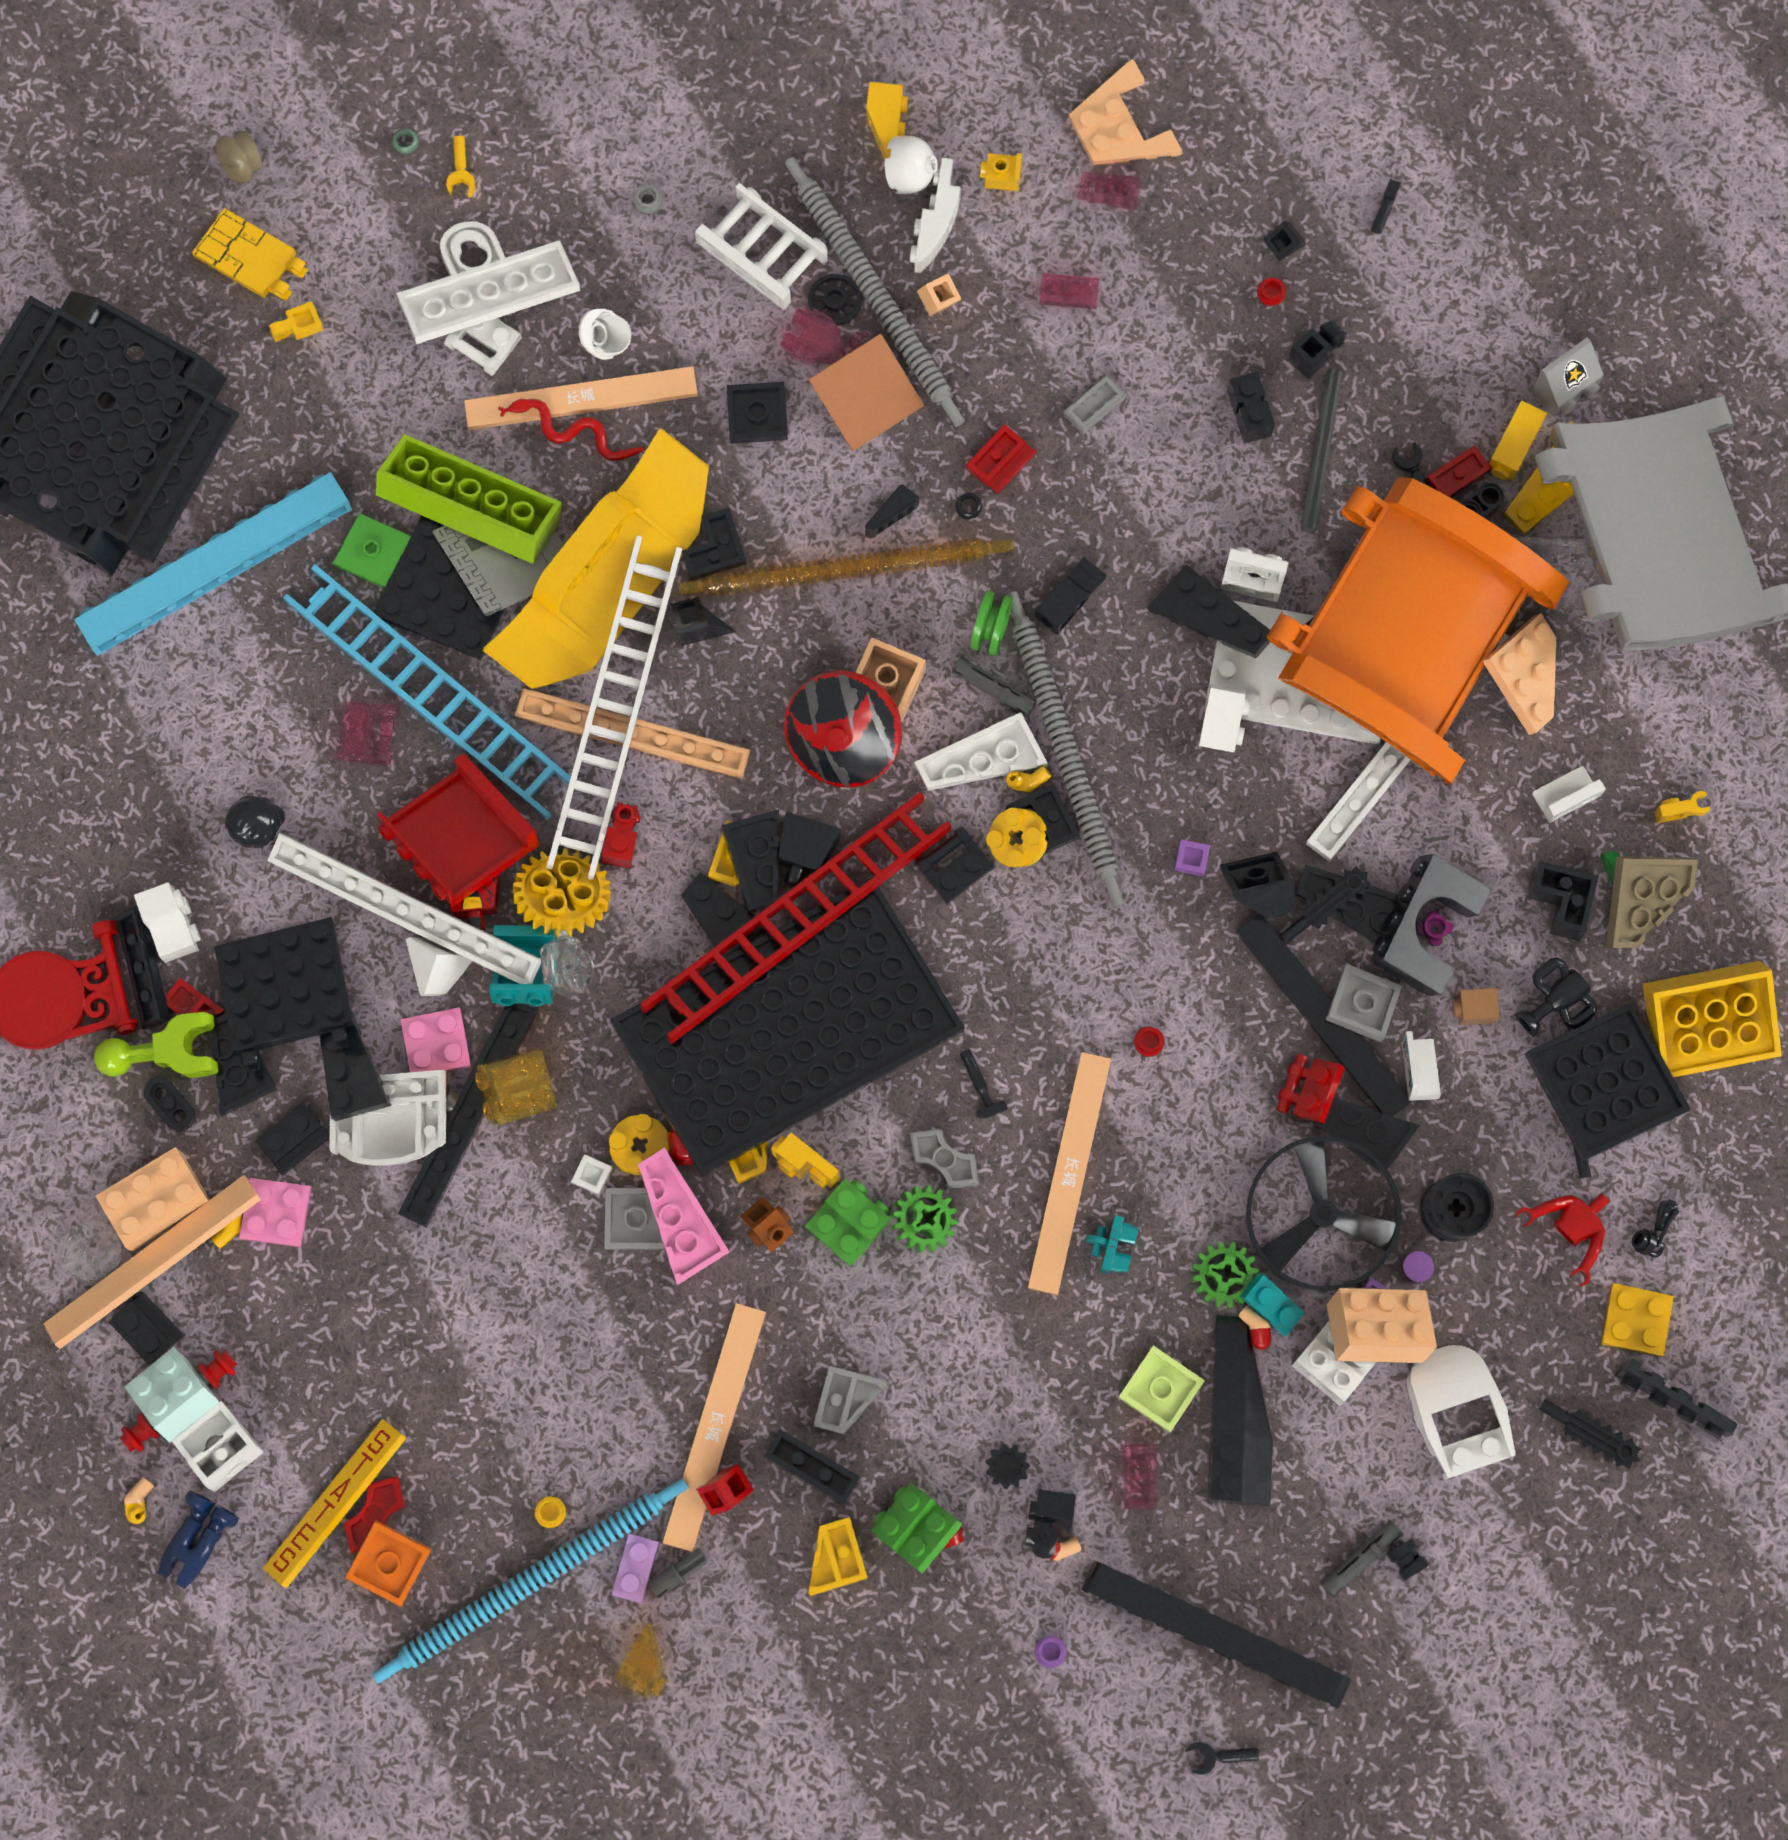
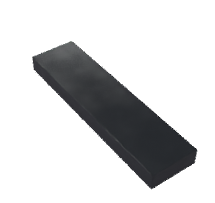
(142, 969)

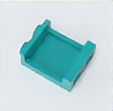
(508, 992)

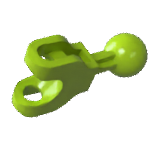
(169, 1049)

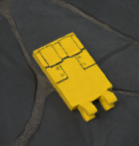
(249, 255)

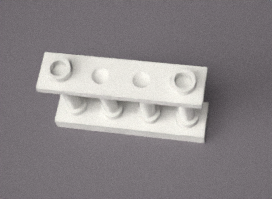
(756, 273)

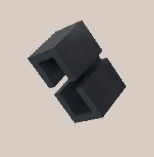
(1255, 417)

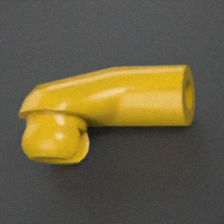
(1027, 782)
(227, 1233)

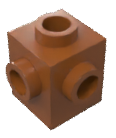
(767, 1224)

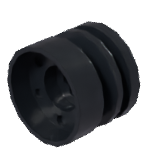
(1468, 1195)

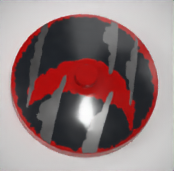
(843, 728)

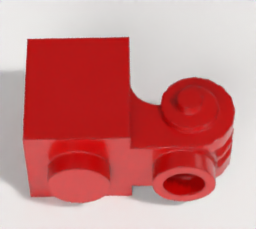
(621, 839)

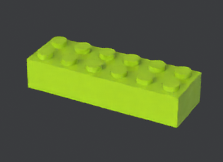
(468, 498)

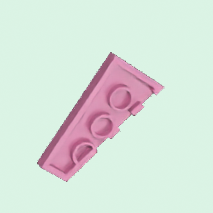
(682, 1223)

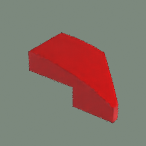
(185, 999)

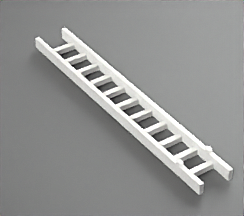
(654, 572)

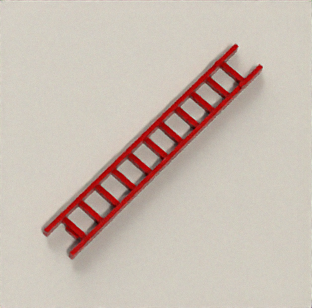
(786, 901)

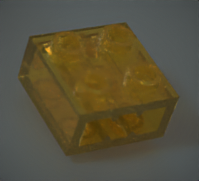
(515, 1087)

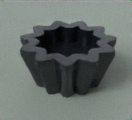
(1007, 1466)

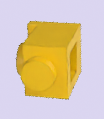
(1002, 179)

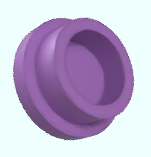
(1050, 1651)

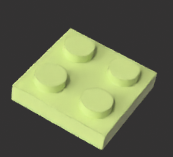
(1161, 1389)

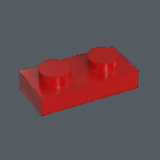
(1459, 472)

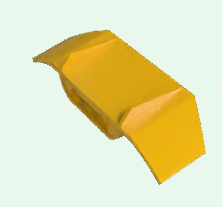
(578, 593)

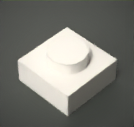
(592, 1175)

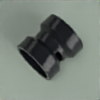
(1408, 1559)

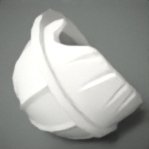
(604, 333)

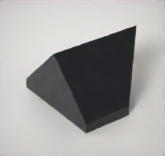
(696, 622)

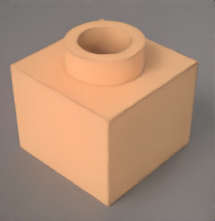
(944, 289)

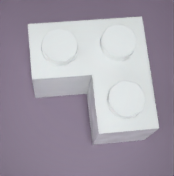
(165, 915)

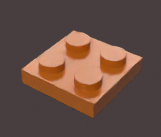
(388, 1563)

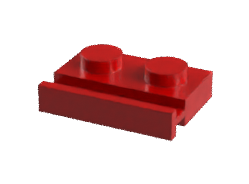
(1000, 459)

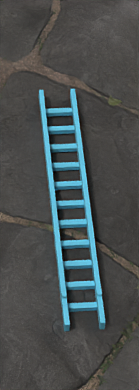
(318, 601)

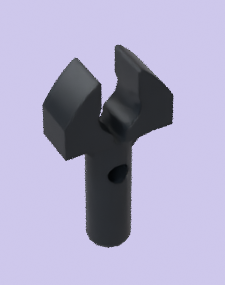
(1386, 205)

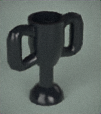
(1559, 997)

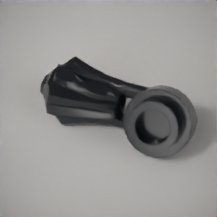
(1646, 1241)

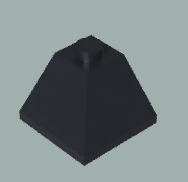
(1261, 884)

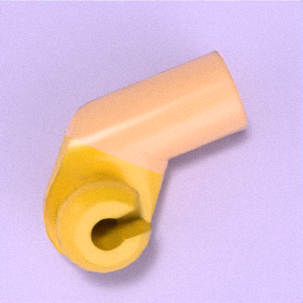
(134, 1501)

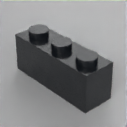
(812, 1467)

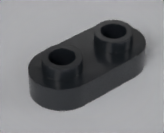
(170, 1104)

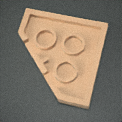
(1526, 672)

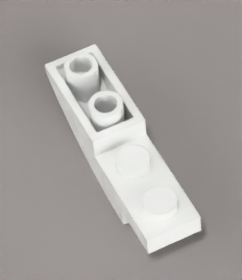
(938, 219)

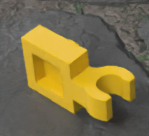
(300, 320)
(1674, 809)

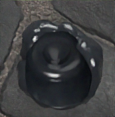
(254, 821)

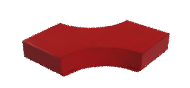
(382, 1501)

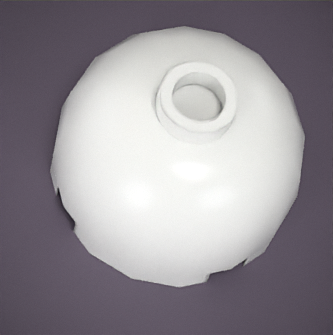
(909, 165)

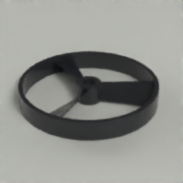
(1324, 1213)

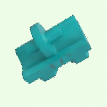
(1119, 1232)

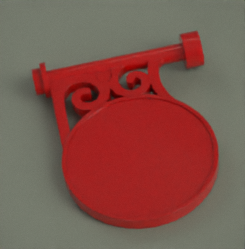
(47, 995)

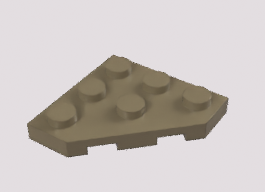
(1645, 895)

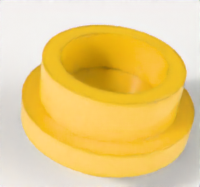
(550, 1512)

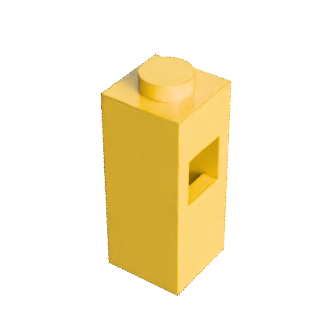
(1516, 441)

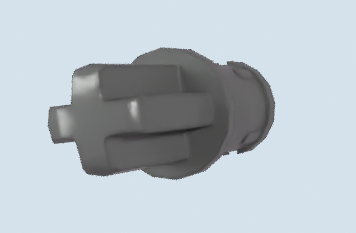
(677, 1573)

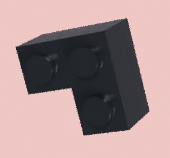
(1570, 892)

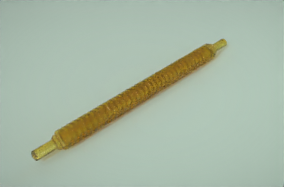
(977, 549)

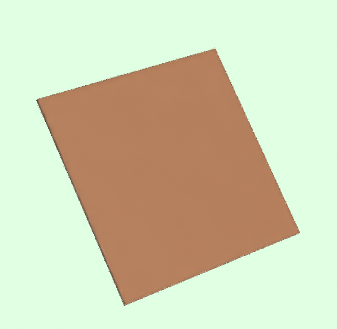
(866, 392)

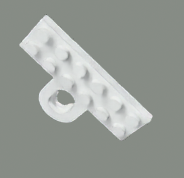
(484, 291)

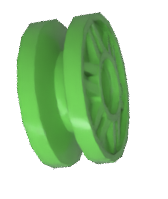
(991, 623)

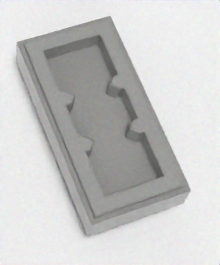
(1094, 404)

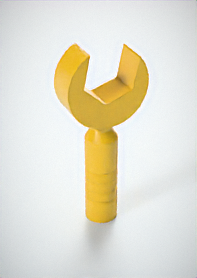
(460, 165)

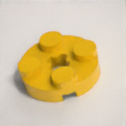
(1001, 837)
(634, 1127)

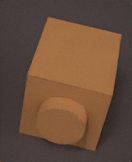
(1476, 1006)

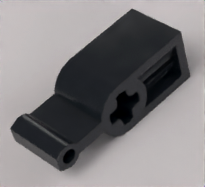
(1069, 595)

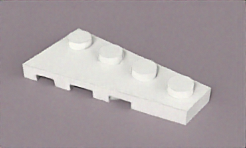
(983, 755)

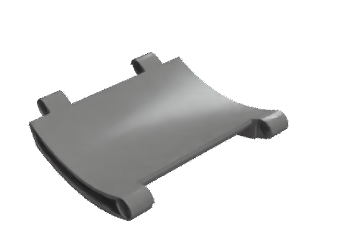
(1662, 528)

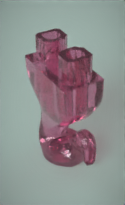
(819, 340)

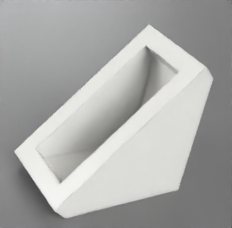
(435, 966)

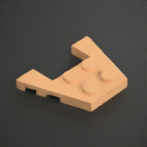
(1108, 127)

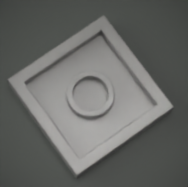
(1363, 1002)
(630, 1221)

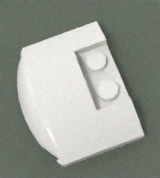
(399, 1132)

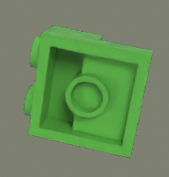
(849, 1221)
(915, 1527)

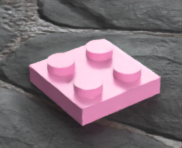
(436, 1041)
(278, 1215)

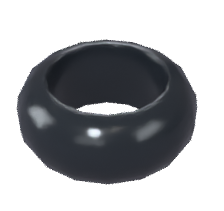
(966, 515)

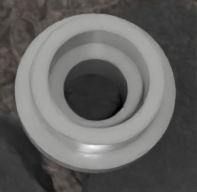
(647, 191)

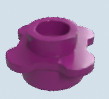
(1440, 922)

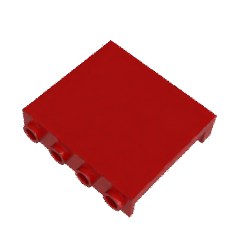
(459, 833)

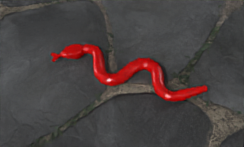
(567, 435)

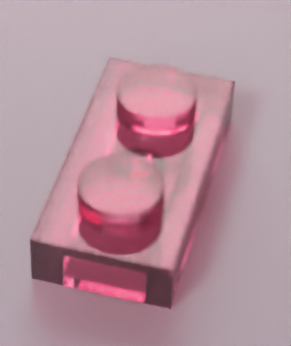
(1069, 291)

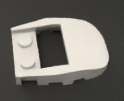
(1450, 1379)

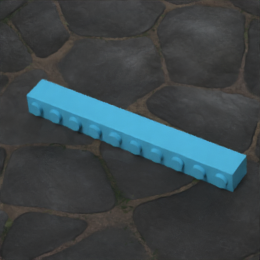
(213, 563)

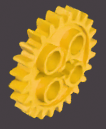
(538, 900)

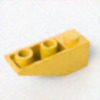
(884, 112)

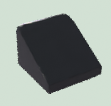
(1284, 240)

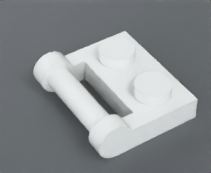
(493, 335)

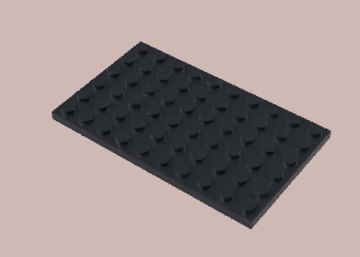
(794, 1038)

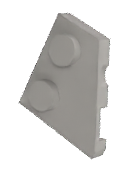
(845, 1399)

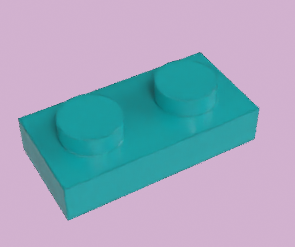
(1272, 1304)

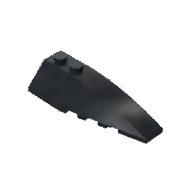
(1239, 1421)

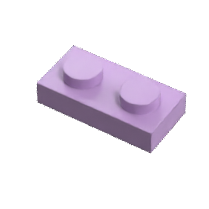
(635, 1568)

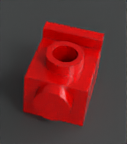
(725, 1490)

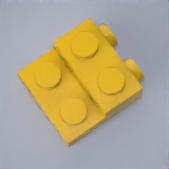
(797, 1159)

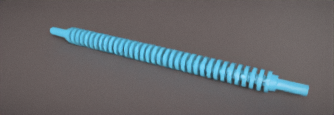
(408, 1657)

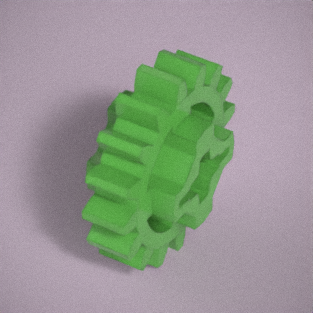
(932, 1225)
(1210, 1271)

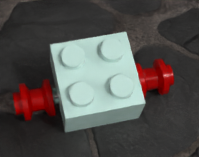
(173, 1396)

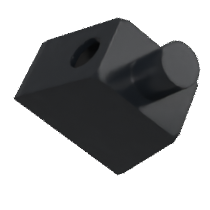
(805, 846)

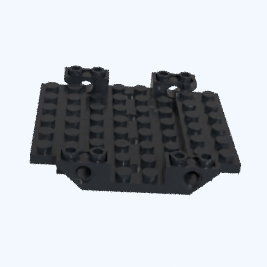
(139, 454)

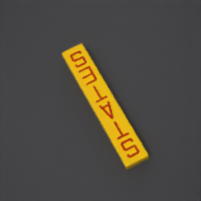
(334, 1503)

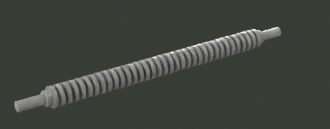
(874, 292)
(1066, 751)

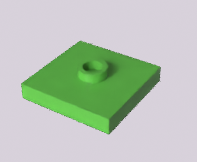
(371, 550)

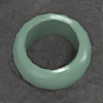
(405, 150)

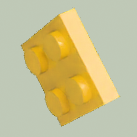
(1637, 1320)

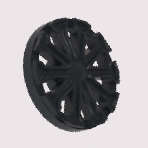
(835, 297)

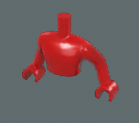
(1576, 1224)

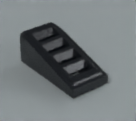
(894, 509)

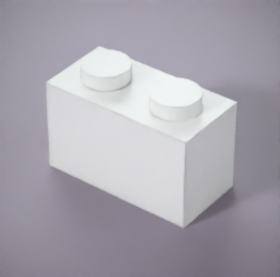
(1223, 717)

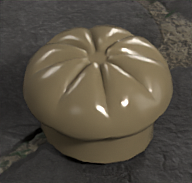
(238, 156)

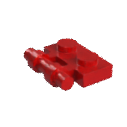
(1317, 1092)

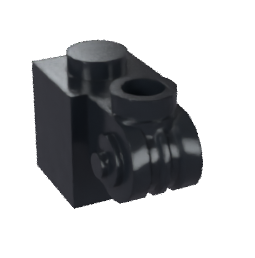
(1314, 348)
(1052, 1519)

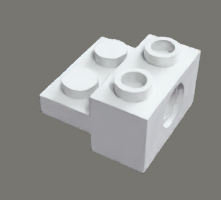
(1244, 561)
(1332, 1377)
(217, 1447)

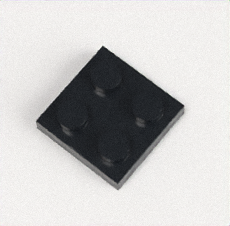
(757, 412)

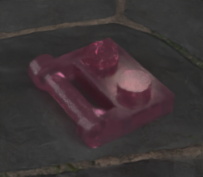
(358, 732)

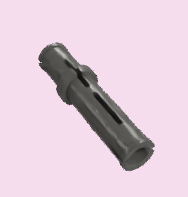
(990, 684)
(1361, 1558)

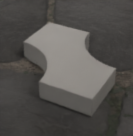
(956, 1167)

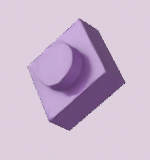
(1192, 857)

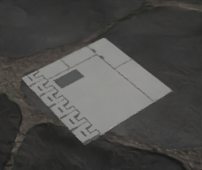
(492, 574)

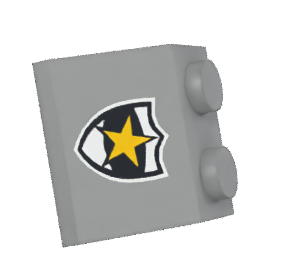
(1569, 379)

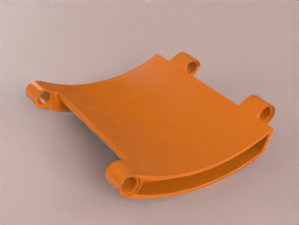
(1413, 618)

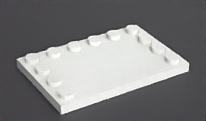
(1272, 699)

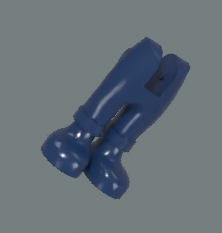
(180, 1544)

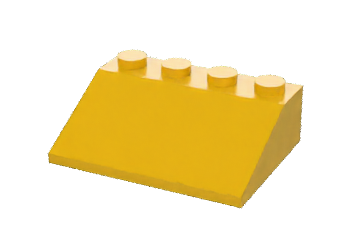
(1714, 1018)

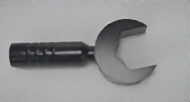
(1410, 464)
(1223, 1756)

